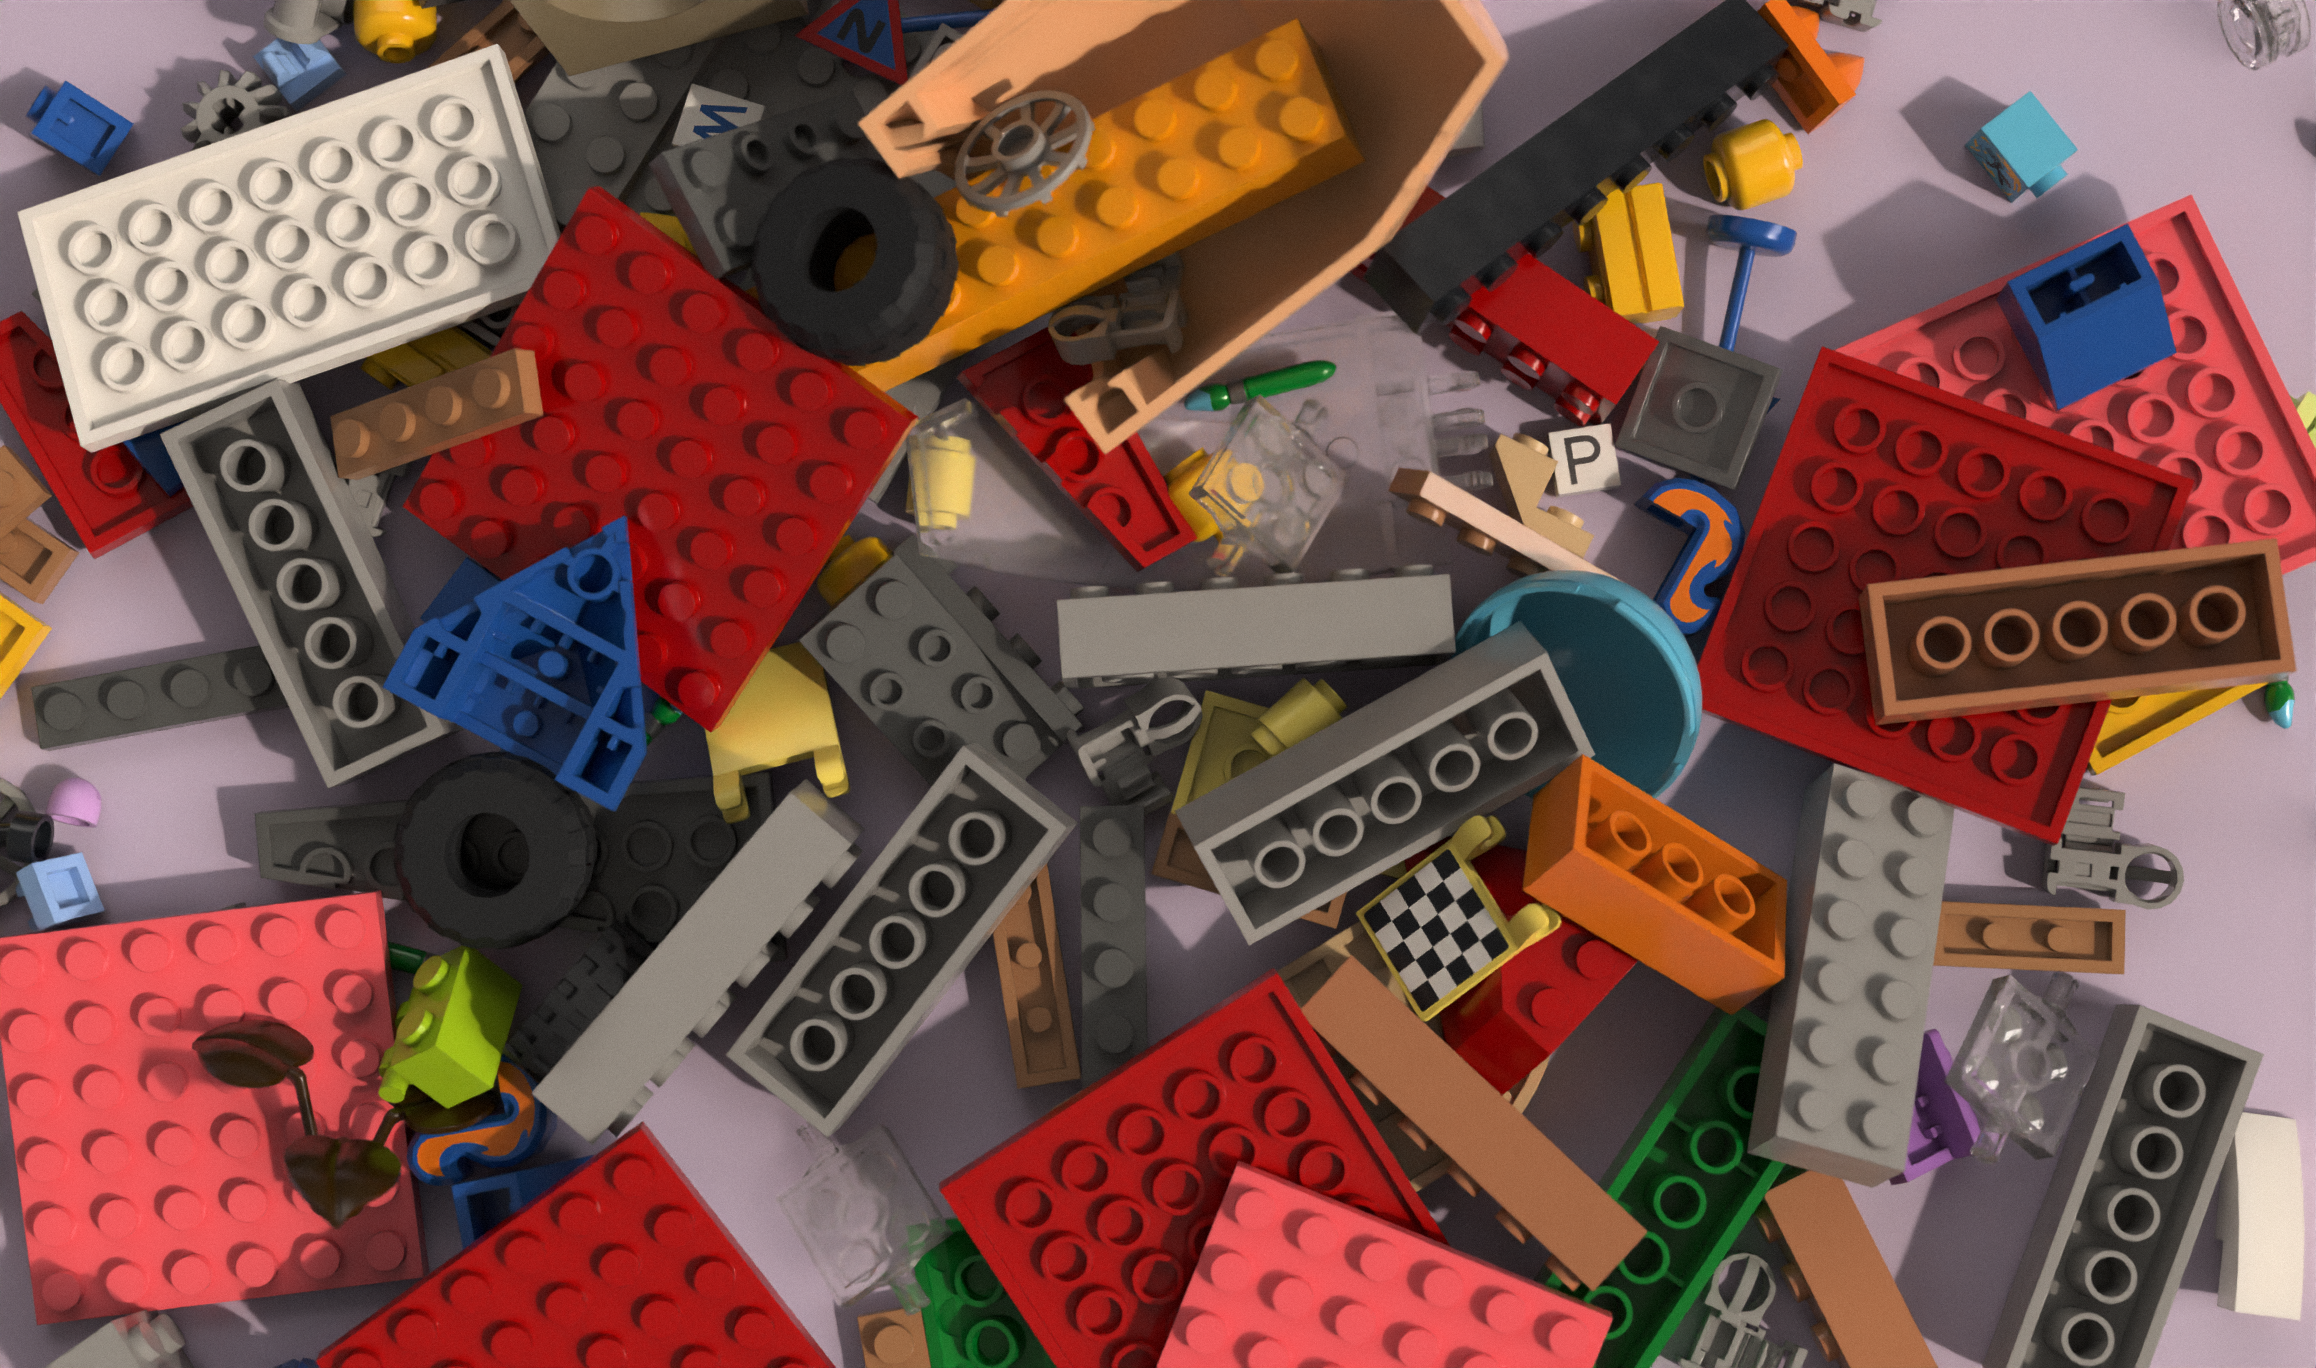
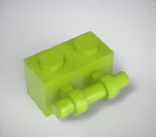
(451, 1029)

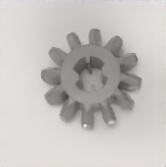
(232, 99)

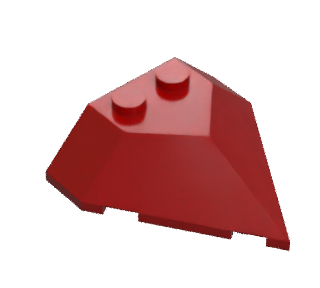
(1538, 995)

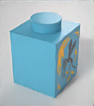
(2022, 149)

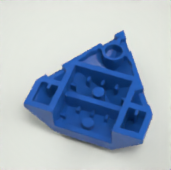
(544, 666)

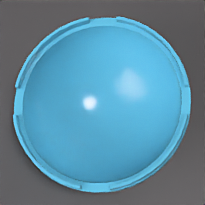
(1617, 663)

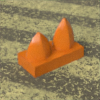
(1810, 80)

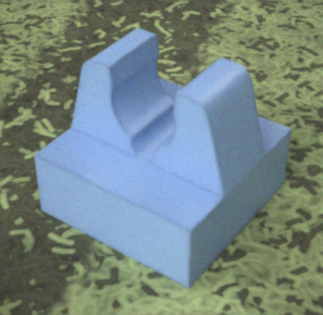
(299, 70)
(59, 892)

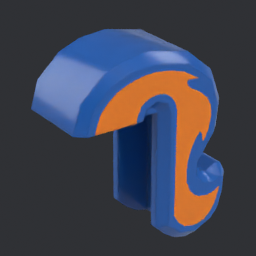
(1707, 554)
(494, 1141)

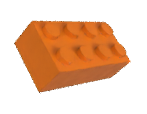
(1656, 885)

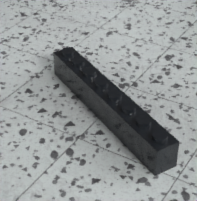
(1575, 164)

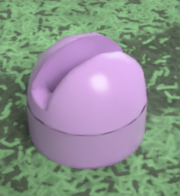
(75, 803)

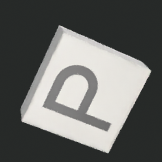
(1584, 460)

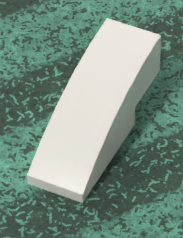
(2262, 1219)

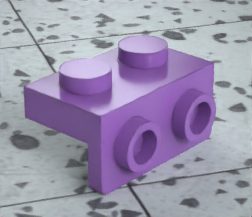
(1941, 1118)

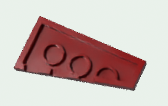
(1113, 490)
(100, 491)

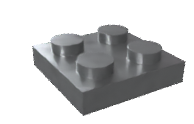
(1699, 408)

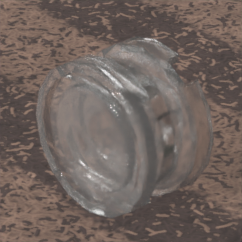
(2264, 29)

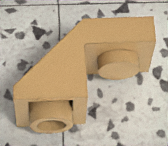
(1523, 477)

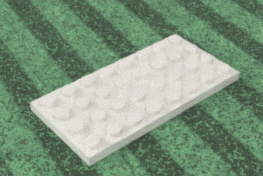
(291, 247)

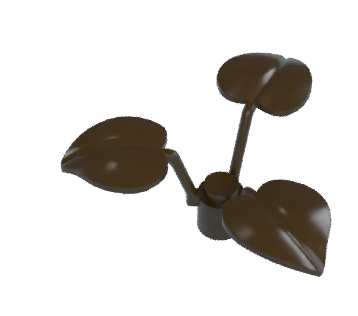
(327, 1172)

